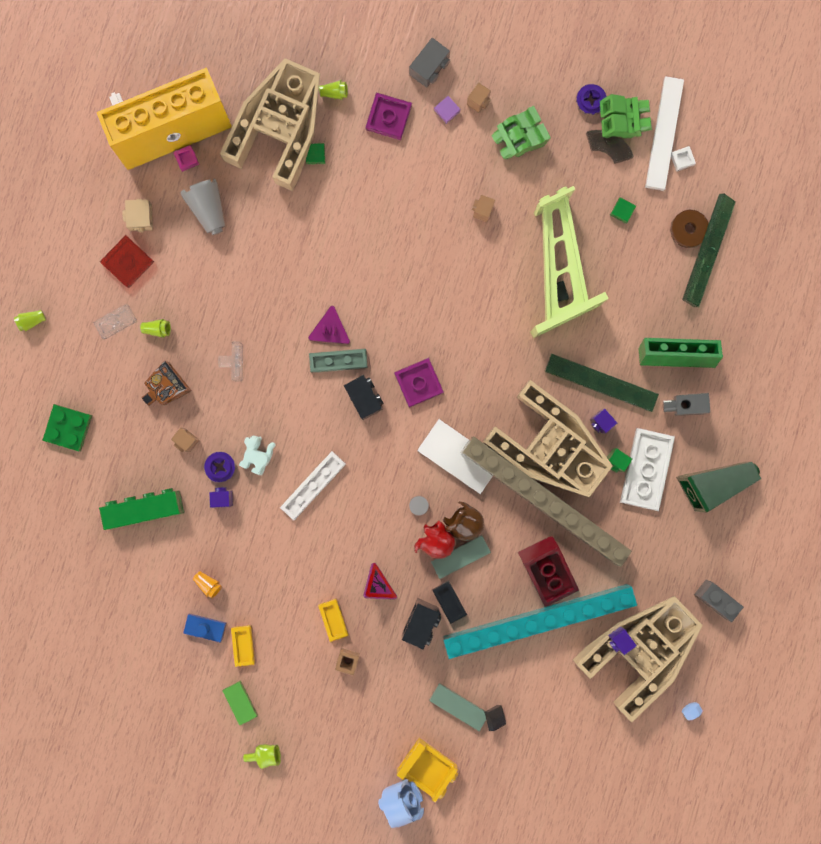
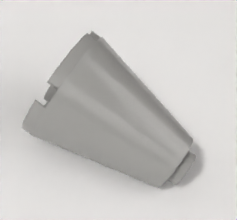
(206, 205)

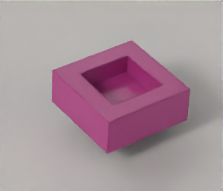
(186, 158)

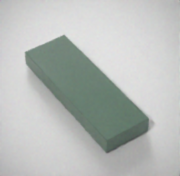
(338, 360)
(461, 557)
(458, 706)

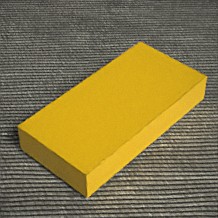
(333, 620)
(243, 646)

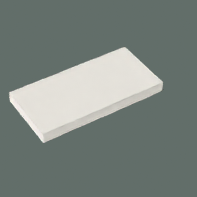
(444, 449)
(647, 470)

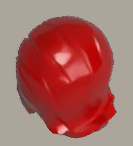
(437, 543)

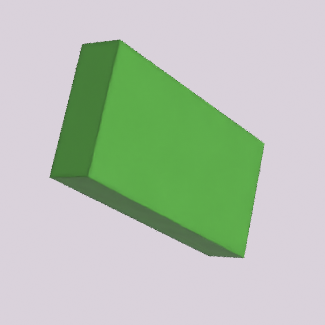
(240, 703)

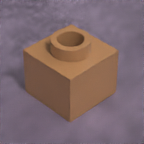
(479, 98)
(483, 208)
(184, 440)
(348, 668)

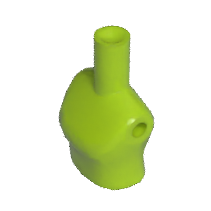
(265, 756)

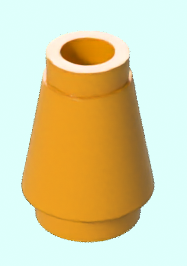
(207, 584)

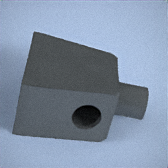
(696, 404)

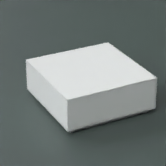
(683, 158)

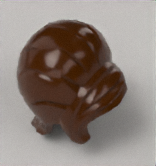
(465, 523)

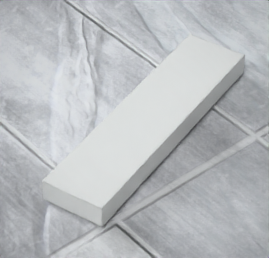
(313, 485)

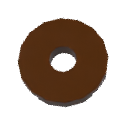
(678, 230)

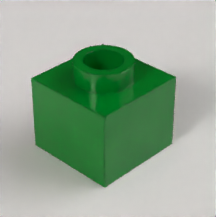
(619, 460)

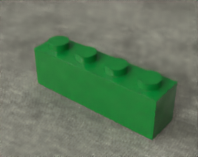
(680, 352)
(141, 510)

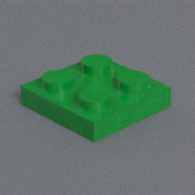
(67, 428)

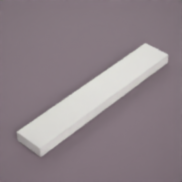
(664, 133)

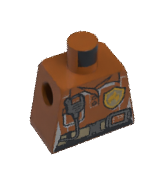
(165, 385)

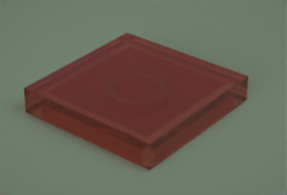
(127, 261)

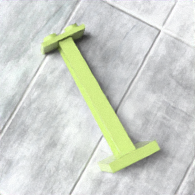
(553, 314)

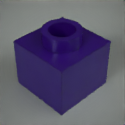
(602, 421)
(221, 498)
(621, 641)

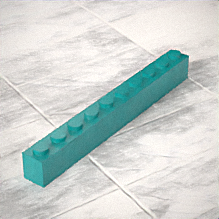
(539, 621)

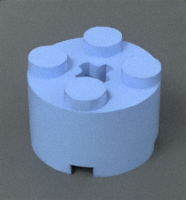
(401, 803)

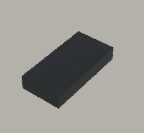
(449, 602)

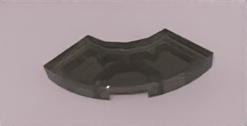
(612, 146)

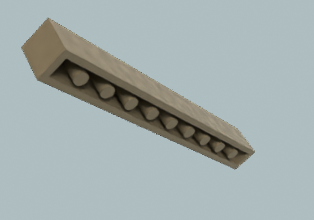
(546, 501)

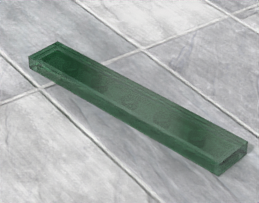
(709, 250)
(601, 383)

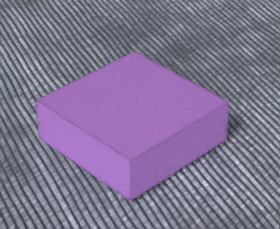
(447, 109)

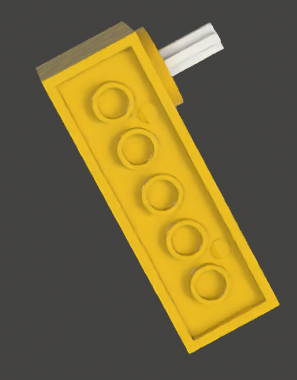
(163, 119)

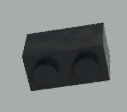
(363, 397)

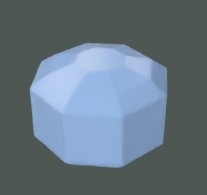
(692, 711)

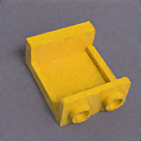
(428, 769)

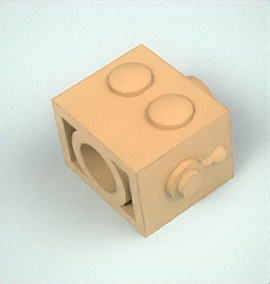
(138, 215)

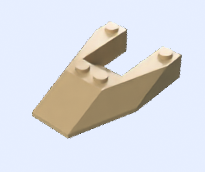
(284, 110)
(562, 450)
(662, 641)

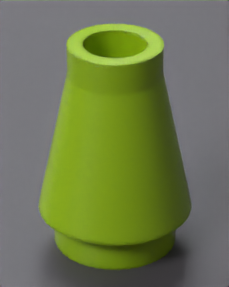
(334, 90)
(29, 319)
(156, 328)

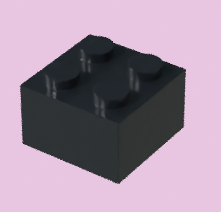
(420, 624)

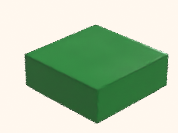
(316, 154)
(623, 210)

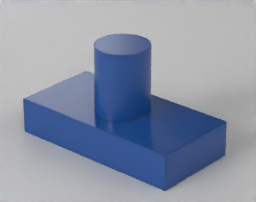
(204, 627)

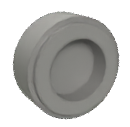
(418, 505)

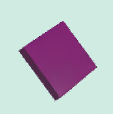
(388, 116)
(418, 382)

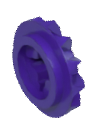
(596, 93)
(210, 468)

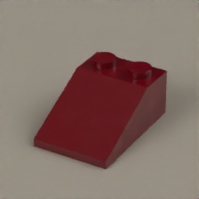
(548, 571)

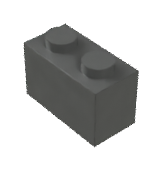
(429, 63)
(719, 600)

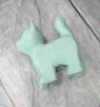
(258, 458)

